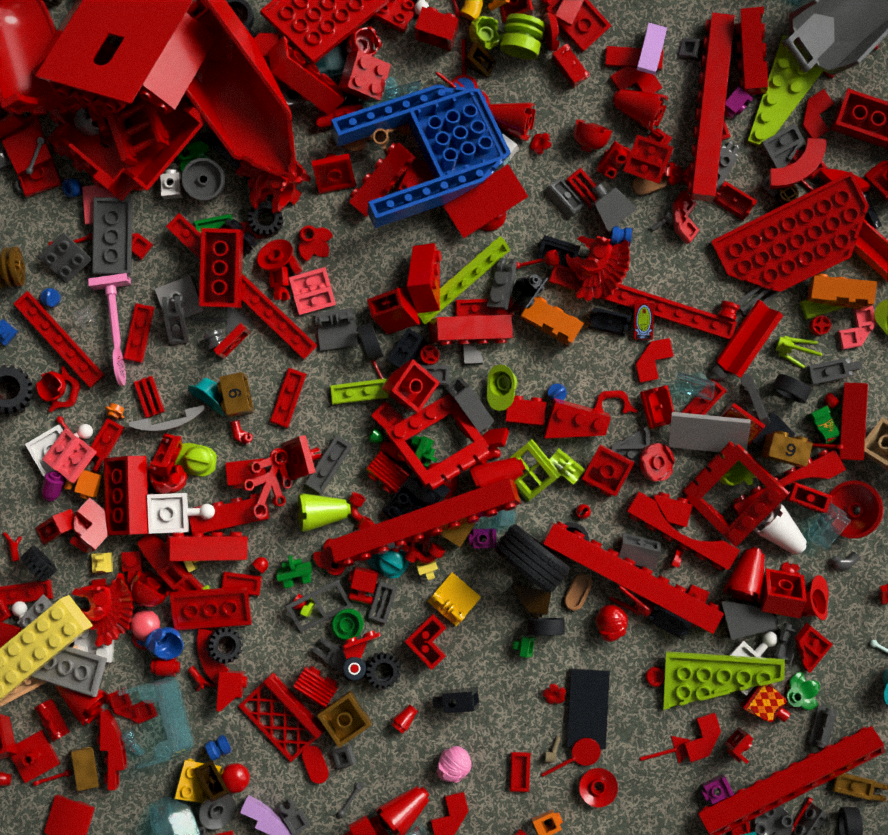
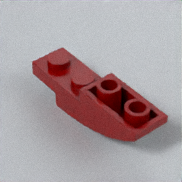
(171, 571)
(110, 741)

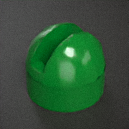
(376, 436)

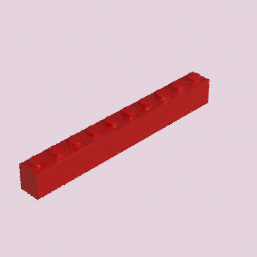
(711, 107)
(425, 522)
(631, 577)
(792, 782)

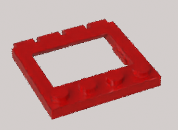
(449, 467)
(754, 513)

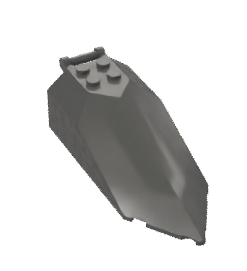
(835, 32)

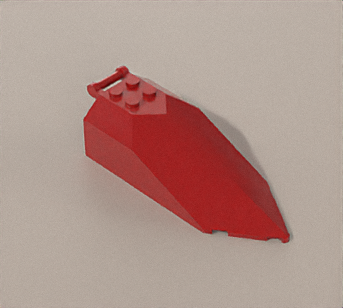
(241, 95)

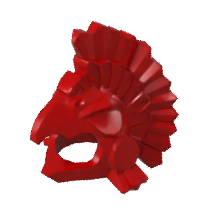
(265, 183)
(602, 269)
(109, 608)

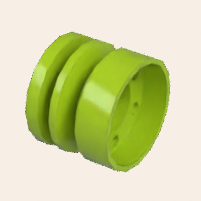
(522, 36)

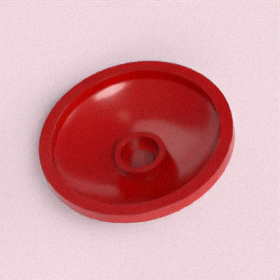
(862, 495)

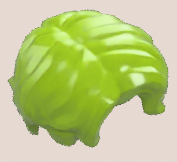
(485, 32)

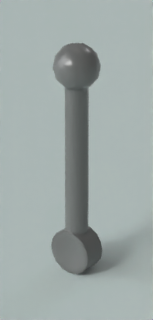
(41, 141)
(359, 786)

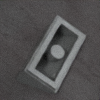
(564, 198)

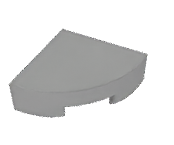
(472, 355)

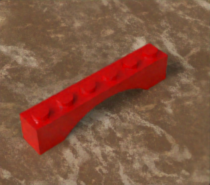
(823, 467)
(717, 551)

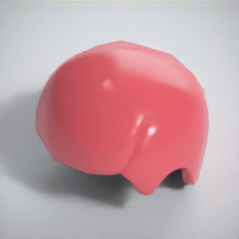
(144, 623)

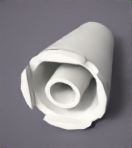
(782, 531)

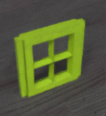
(544, 462)

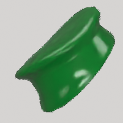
(347, 624)

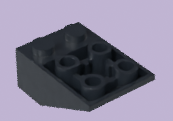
(414, 496)

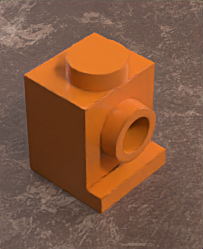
(542, 828)

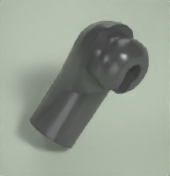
(845, 564)

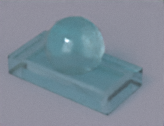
(695, 385)

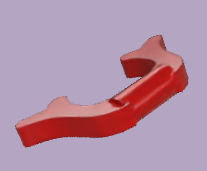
(615, 394)
(73, 395)

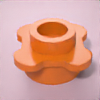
(115, 411)

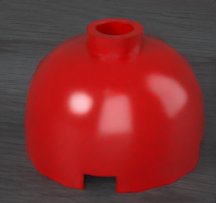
(591, 135)
(147, 589)

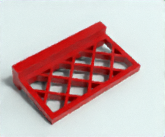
(296, 709)

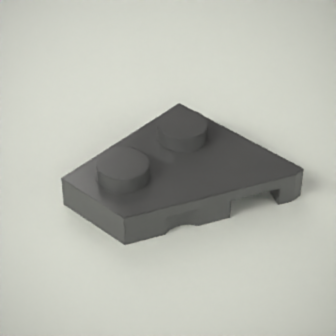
(783, 146)
(633, 445)

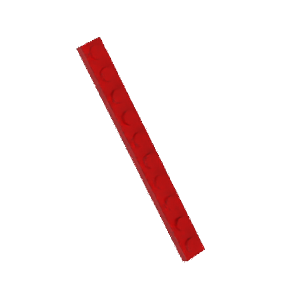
(250, 294)
(663, 307)

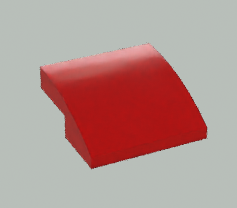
(648, 159)
(69, 817)

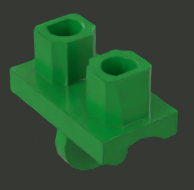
(425, 451)
(293, 569)

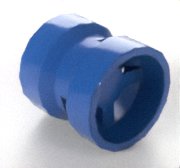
(619, 235)
(218, 747)

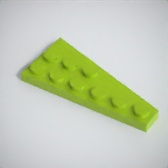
(785, 90)
(707, 676)

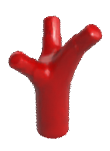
(13, 545)
(199, 680)

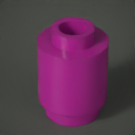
(52, 485)

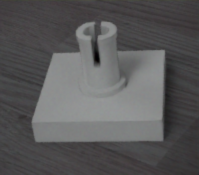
(186, 291)

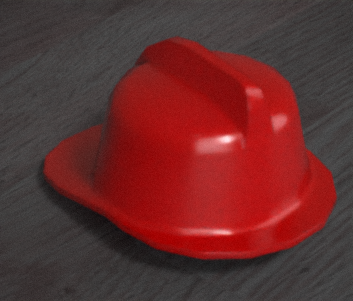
(817, 599)

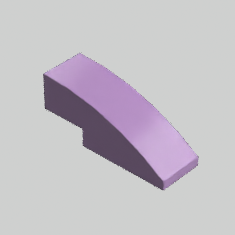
(651, 48)
(267, 819)

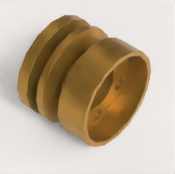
(12, 267)

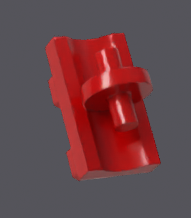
(613, 160)

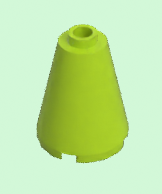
(320, 511)

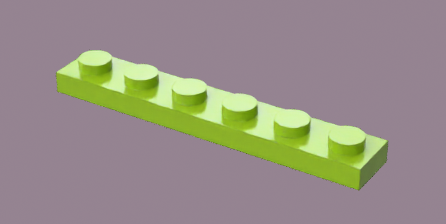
(468, 275)

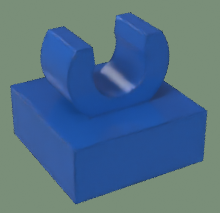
(7, 332)

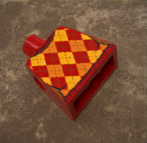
(766, 703)

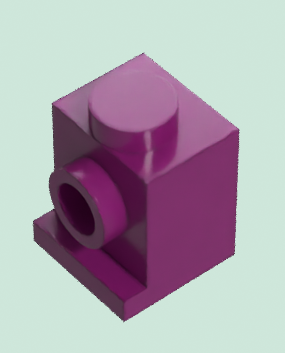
(737, 102)
(490, 535)
(717, 782)

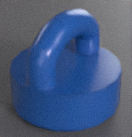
(72, 187)
(50, 297)
(557, 391)

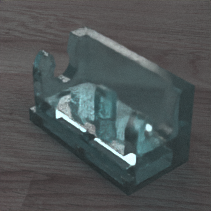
(828, 526)

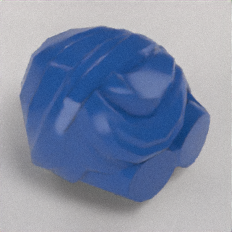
(164, 643)

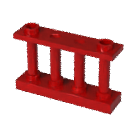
(122, 135)

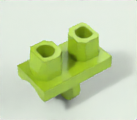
(567, 466)

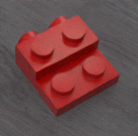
(607, 471)

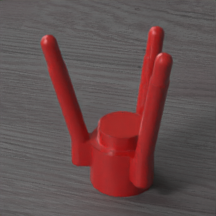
(643, 606)

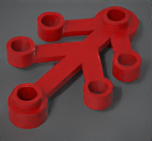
(269, 480)

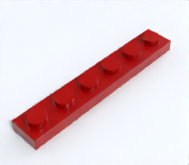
(59, 339)

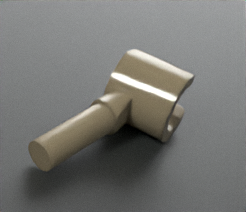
(551, 756)

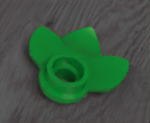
(196, 150)
(804, 689)

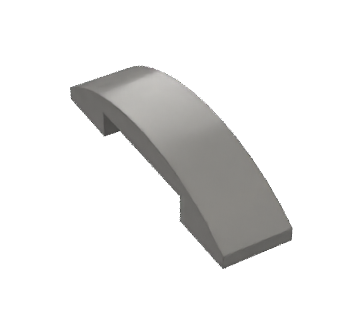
(191, 415)

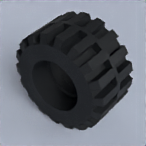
(17, 404)

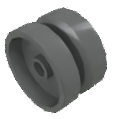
(192, 179)

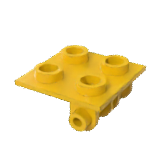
(454, 599)
(188, 784)

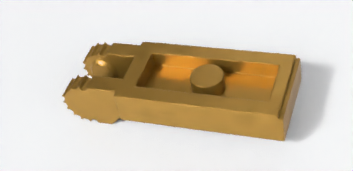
(858, 787)

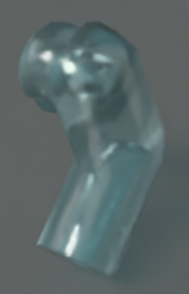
(133, 746)

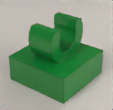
(525, 646)

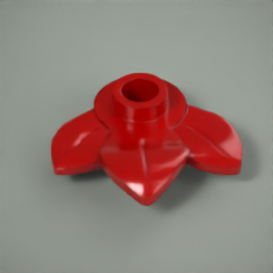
(316, 244)
(325, 560)

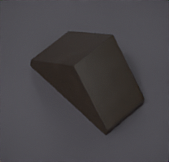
(479, 60)
(211, 781)

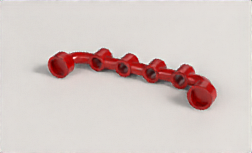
(412, 553)

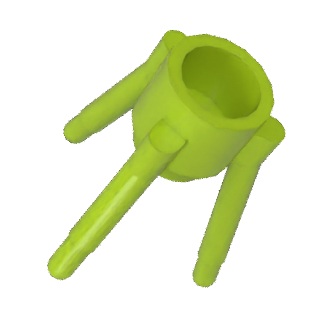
(786, 345)

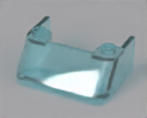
(174, 716)

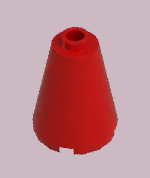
(641, 106)
(514, 118)
(496, 471)
(748, 577)
(84, 706)
(404, 810)

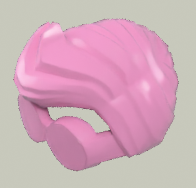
(453, 764)

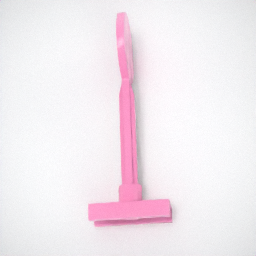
(110, 283)

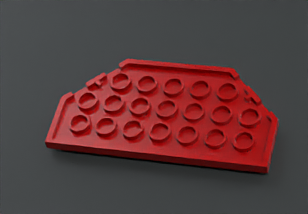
(796, 237)

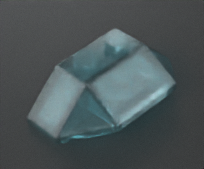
(172, 818)

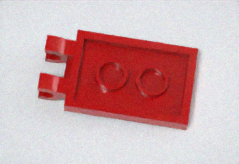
(587, 25)

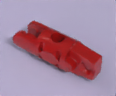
(324, 120)

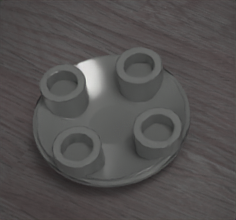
(774, 822)

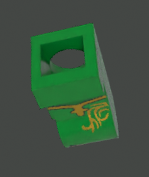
(824, 425)

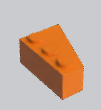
(842, 291)
(552, 321)

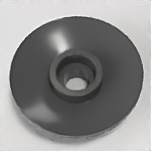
(220, 815)

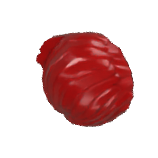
(363, 40)
(169, 485)
(611, 622)

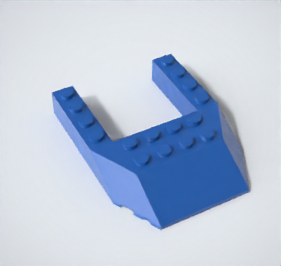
(453, 135)

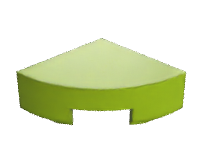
(307, 609)

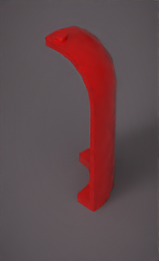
(24, 35)

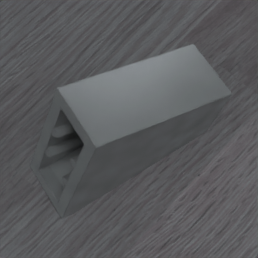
(470, 404)
(745, 619)

